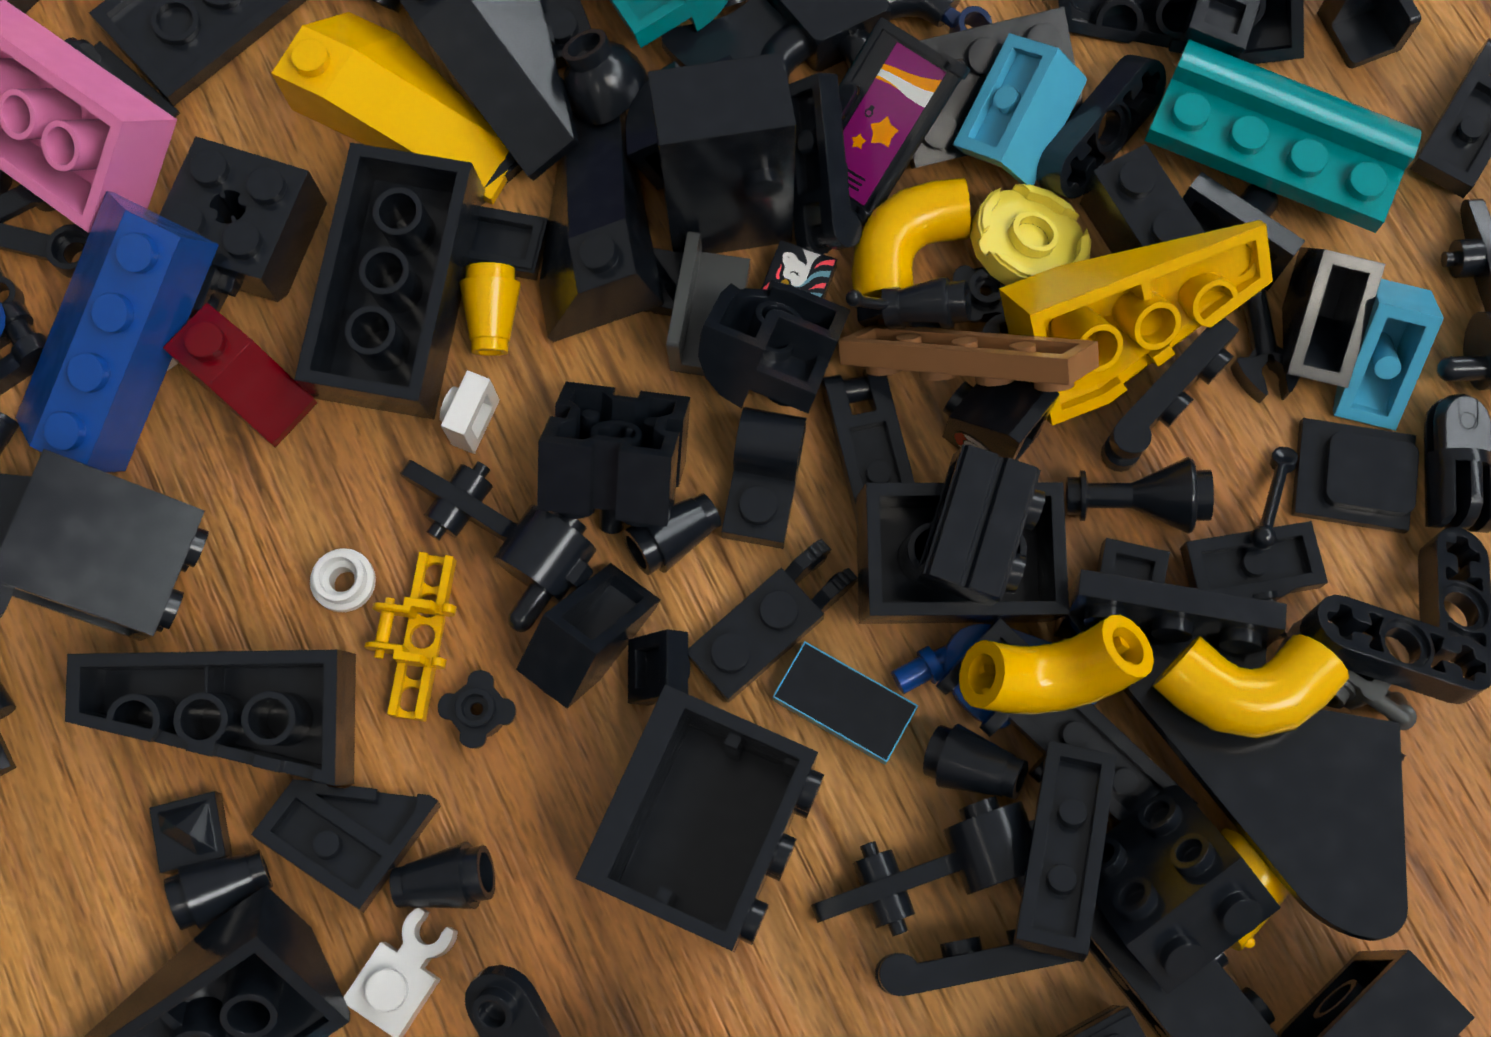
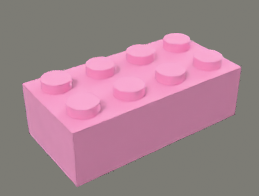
(72, 124)

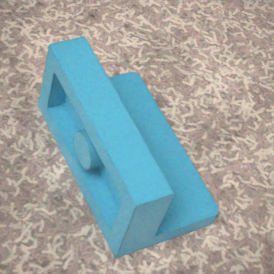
(1021, 107)

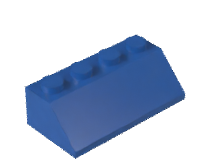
(110, 335)

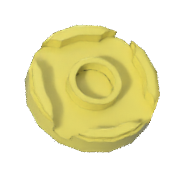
(1026, 233)

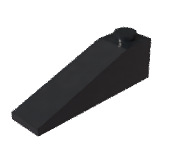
(1274, 34)
(239, 977)

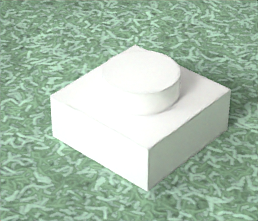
(468, 411)

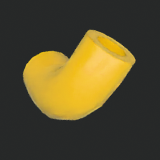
(904, 226)
(1057, 673)
(1256, 700)

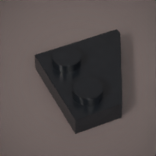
(345, 834)

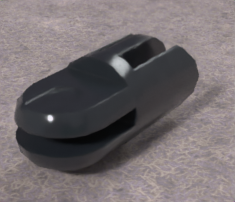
(1458, 464)

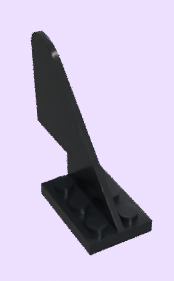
(1308, 800)

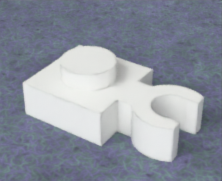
(395, 981)

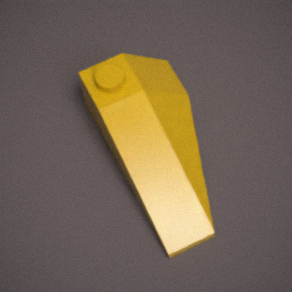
(384, 95)
(1138, 304)

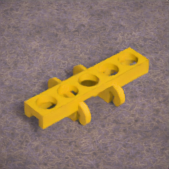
(407, 653)

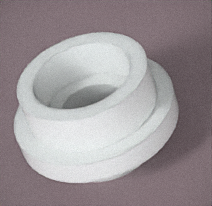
(330, 567)

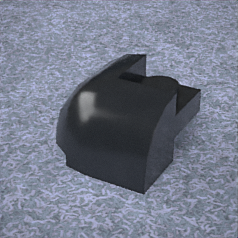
(770, 343)

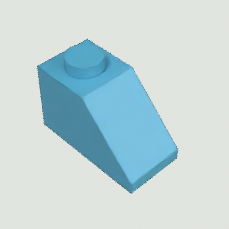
(1390, 355)

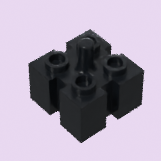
(613, 456)

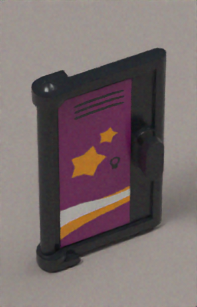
(898, 102)

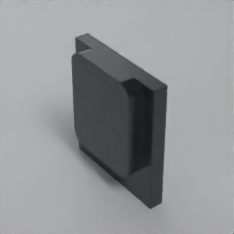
(1355, 475)

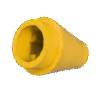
(489, 306)

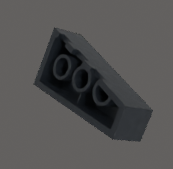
(244, 706)

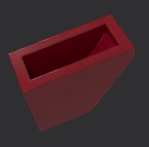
(240, 374)

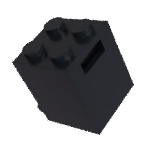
(99, 548)

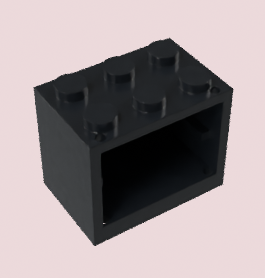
(702, 819)

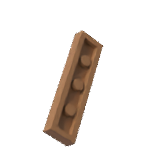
(988, 357)

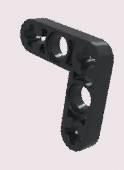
(1427, 641)

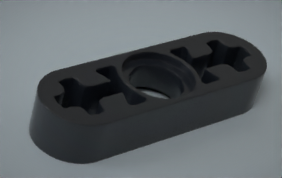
(1127, 99)

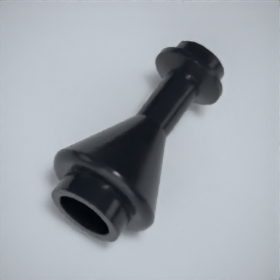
(1172, 495)

